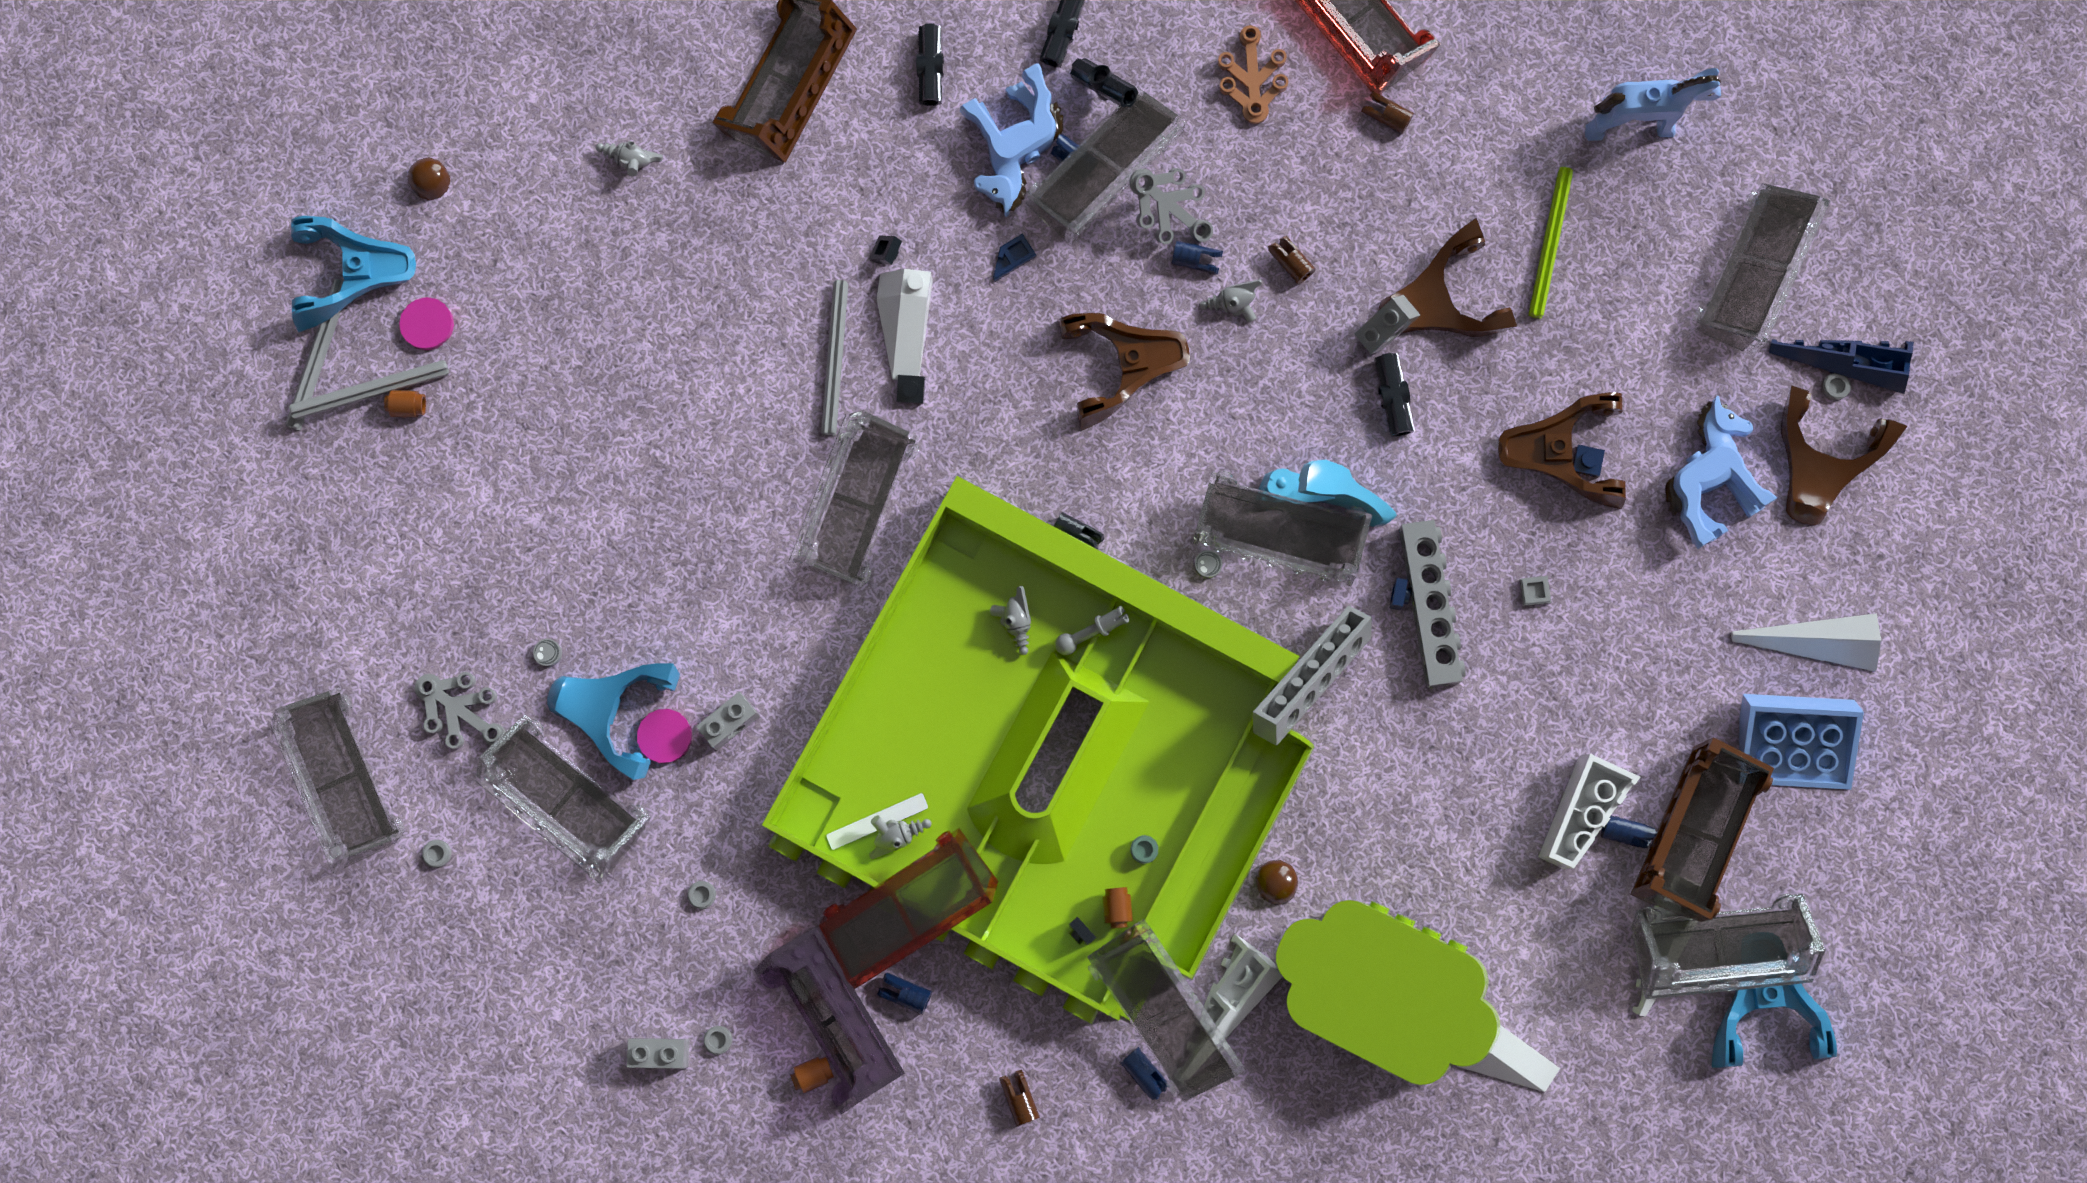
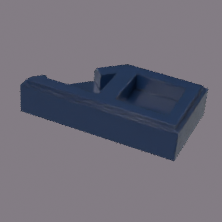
(1012, 256)

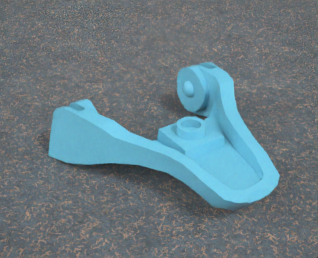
(1329, 484)

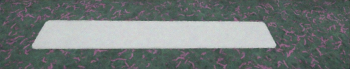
(864, 827)

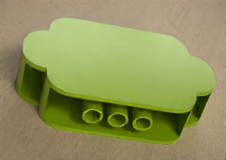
(1388, 991)

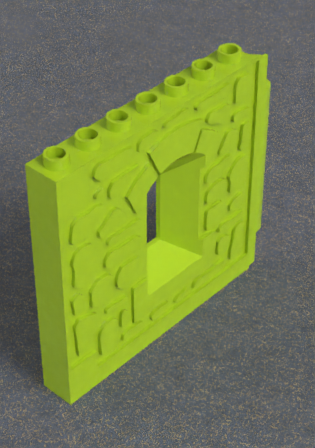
(960, 714)

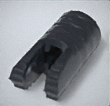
(1079, 530)

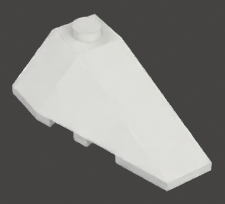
(903, 312)
(1516, 1063)

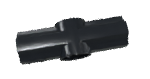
(1061, 31)
(930, 64)
(1104, 82)
(1394, 394)

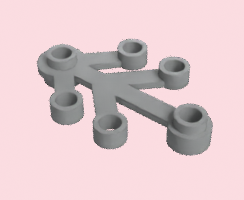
(1167, 203)
(455, 707)

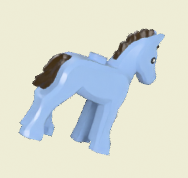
(1652, 101)
(1018, 142)
(1713, 469)

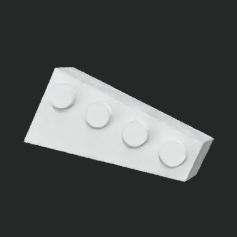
(1584, 809)

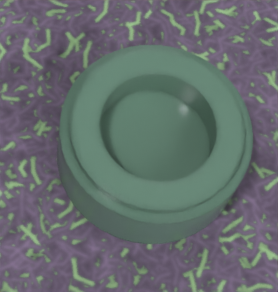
(1144, 849)

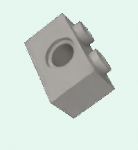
(1387, 324)
(728, 721)
(657, 1053)

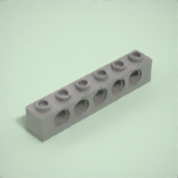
(1429, 535)
(1312, 675)

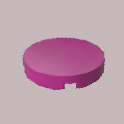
(426, 323)
(664, 736)

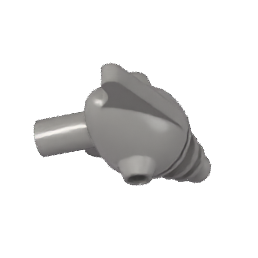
(629, 156)
(1235, 300)
(1015, 618)
(895, 834)

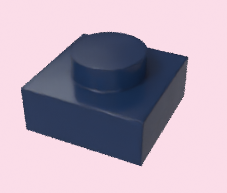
(1588, 460)
(1400, 594)

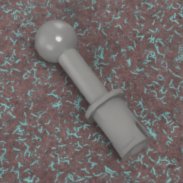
(1067, 643)

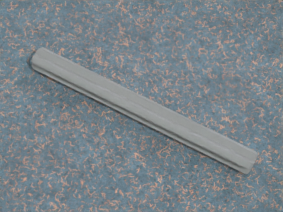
(834, 358)
(315, 360)
(368, 389)

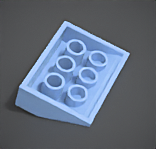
(1802, 738)

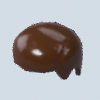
(428, 178)
(1277, 882)

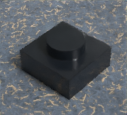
(885, 250)
(911, 388)
(1080, 932)

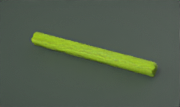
(1550, 242)

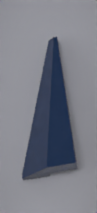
(1854, 359)

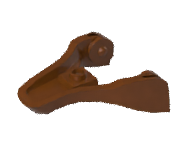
(1432, 300)
(1141, 355)
(1548, 448)
(1816, 476)

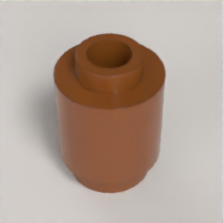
(405, 404)
(1117, 907)
(811, 1074)

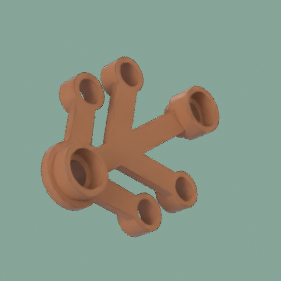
(1252, 78)

